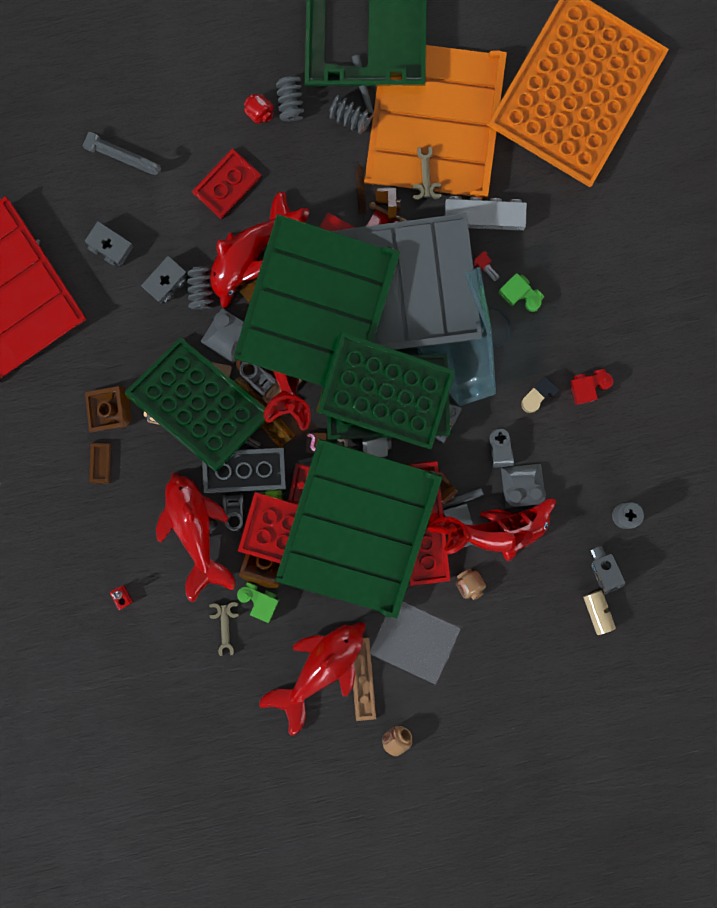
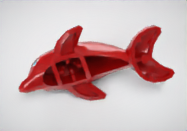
(239, 254)
(288, 402)
(189, 516)
(505, 534)
(329, 660)

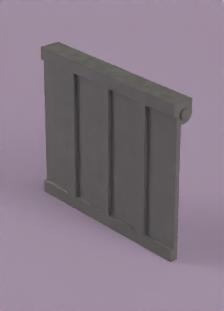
(429, 288)

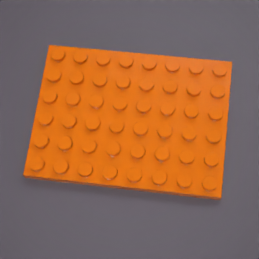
(578, 88)

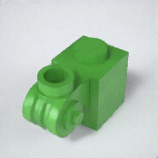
(519, 288)
(264, 603)

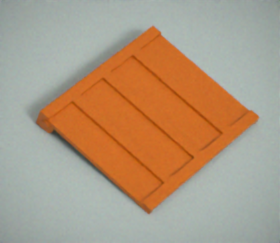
(441, 115)

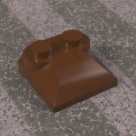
(107, 409)
(259, 571)

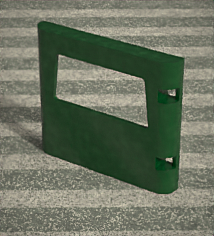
(394, 46)

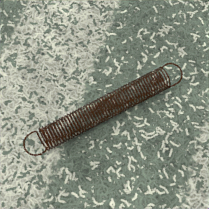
(358, 189)

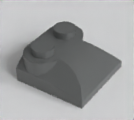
(223, 335)
(523, 485)

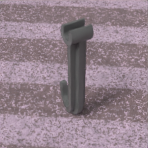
(95, 143)

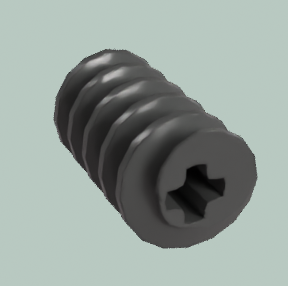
(288, 99)
(350, 115)
(199, 288)
(636, 515)

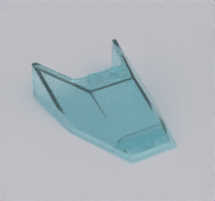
(471, 359)

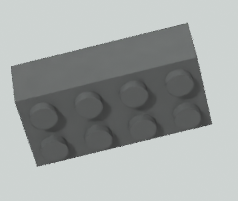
(248, 472)

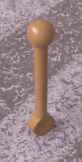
(373, 205)

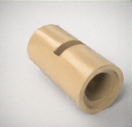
(599, 612)

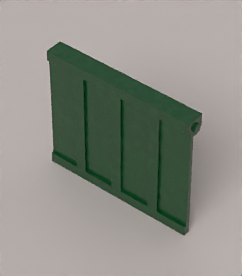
(308, 294)
(358, 527)

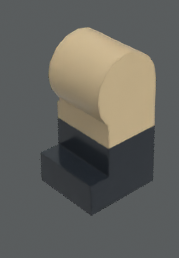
(532, 400)

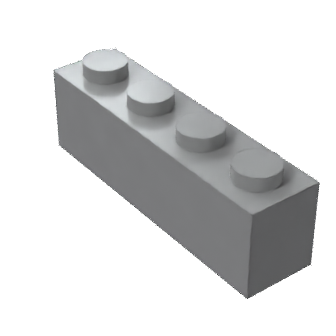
(489, 214)

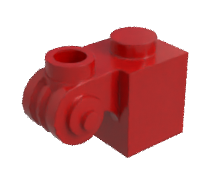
(584, 387)

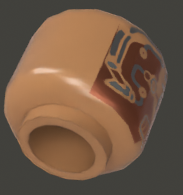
(470, 584)
(397, 740)

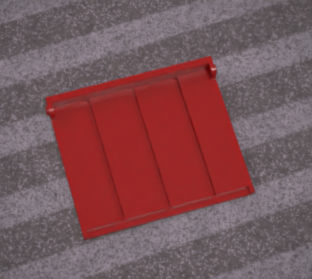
(32, 295)

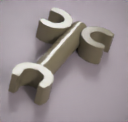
(427, 188)
(223, 612)

